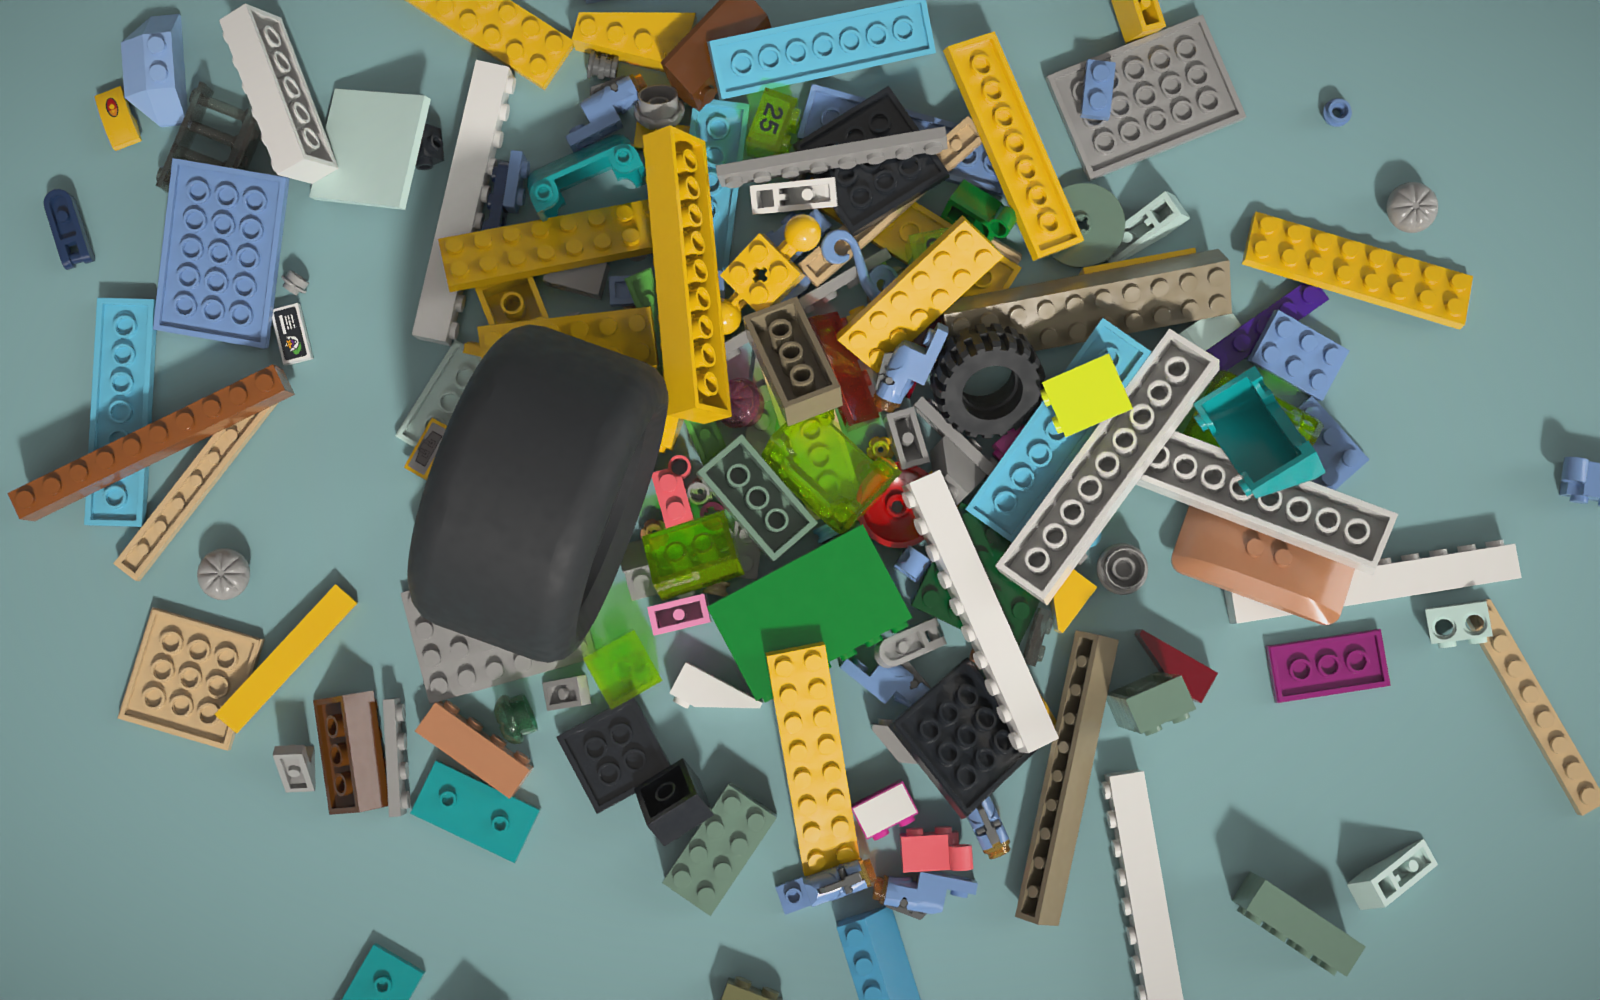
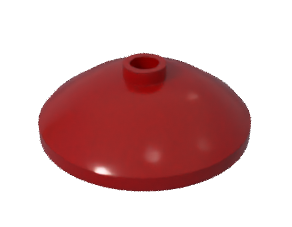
(892, 527)

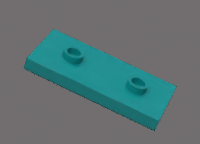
(475, 811)
(384, 977)

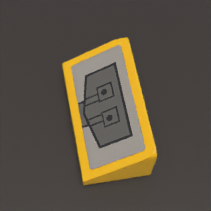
(426, 449)

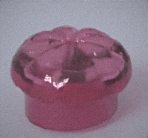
(746, 403)

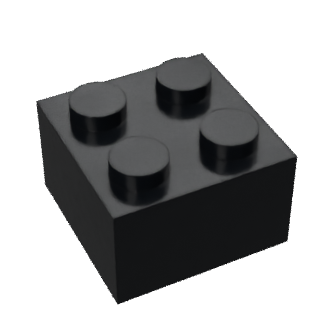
(673, 802)

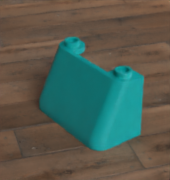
(610, 153)
(1257, 436)

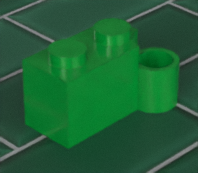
(980, 210)

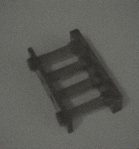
(242, 145)

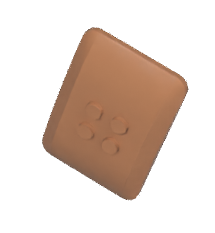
(1261, 567)

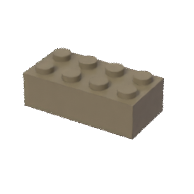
(793, 361)

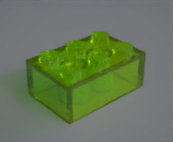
(692, 555)

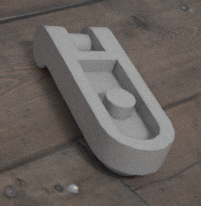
(908, 644)

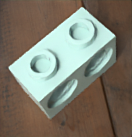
(1457, 616)

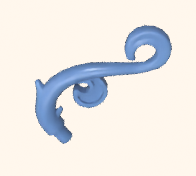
(867, 279)

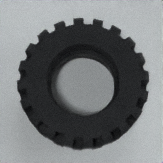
(996, 411)

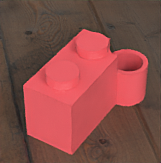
(673, 494)
(934, 850)

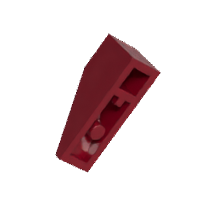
(1172, 661)

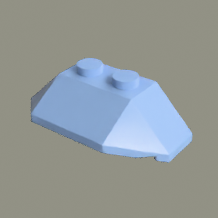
(156, 70)

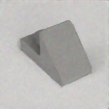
(637, 571)
(566, 693)
(296, 767)

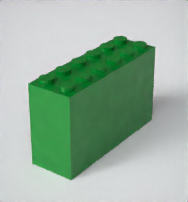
(825, 596)

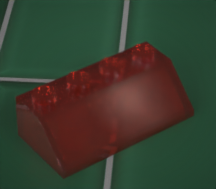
(856, 397)

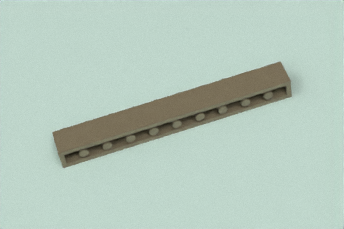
(1066, 779)

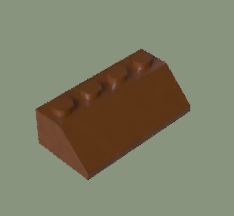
(689, 62)
(351, 753)

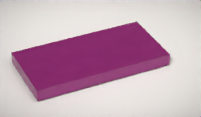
(1327, 665)

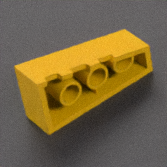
(633, 36)

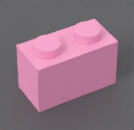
(679, 614)

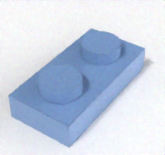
(1097, 90)
(517, 171)

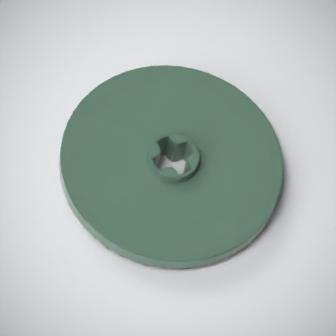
(1104, 221)

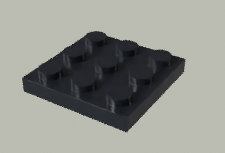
(613, 754)

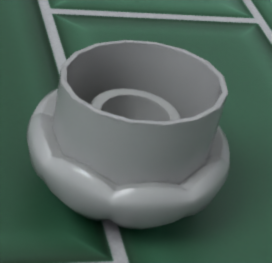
(658, 107)
(1412, 207)
(1122, 568)
(223, 574)

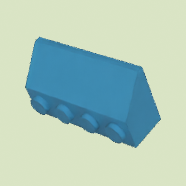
(877, 956)

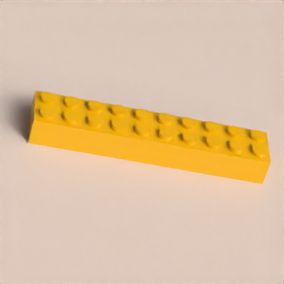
(686, 276)

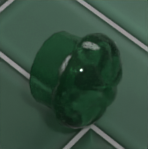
(515, 718)

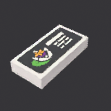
(291, 334)

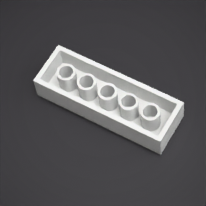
(278, 94)

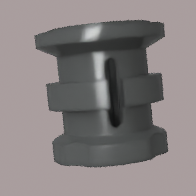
(602, 66)

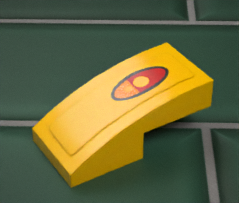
(117, 118)

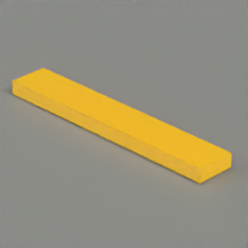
(286, 658)

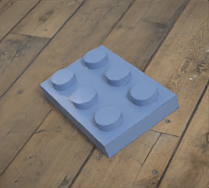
(1298, 355)
(1334, 447)

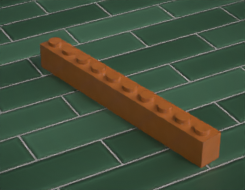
(151, 443)

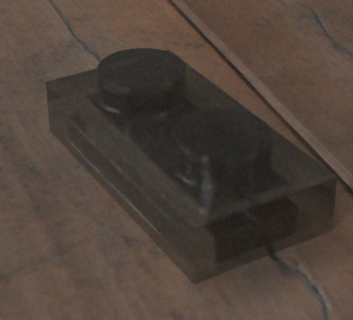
(1040, 626)

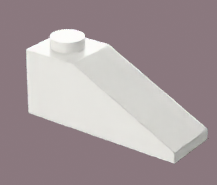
(793, 196)
(704, 690)

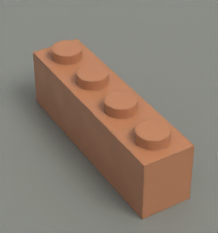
(474, 748)

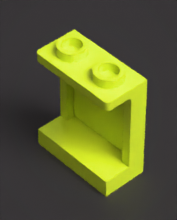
(1086, 396)

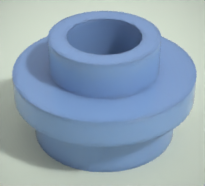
(1340, 105)

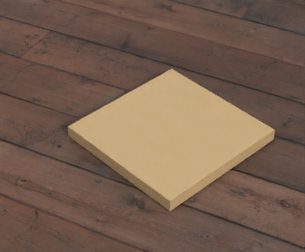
(187, 675)

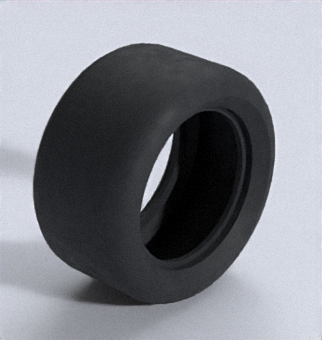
(536, 492)

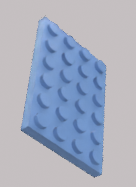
(220, 253)

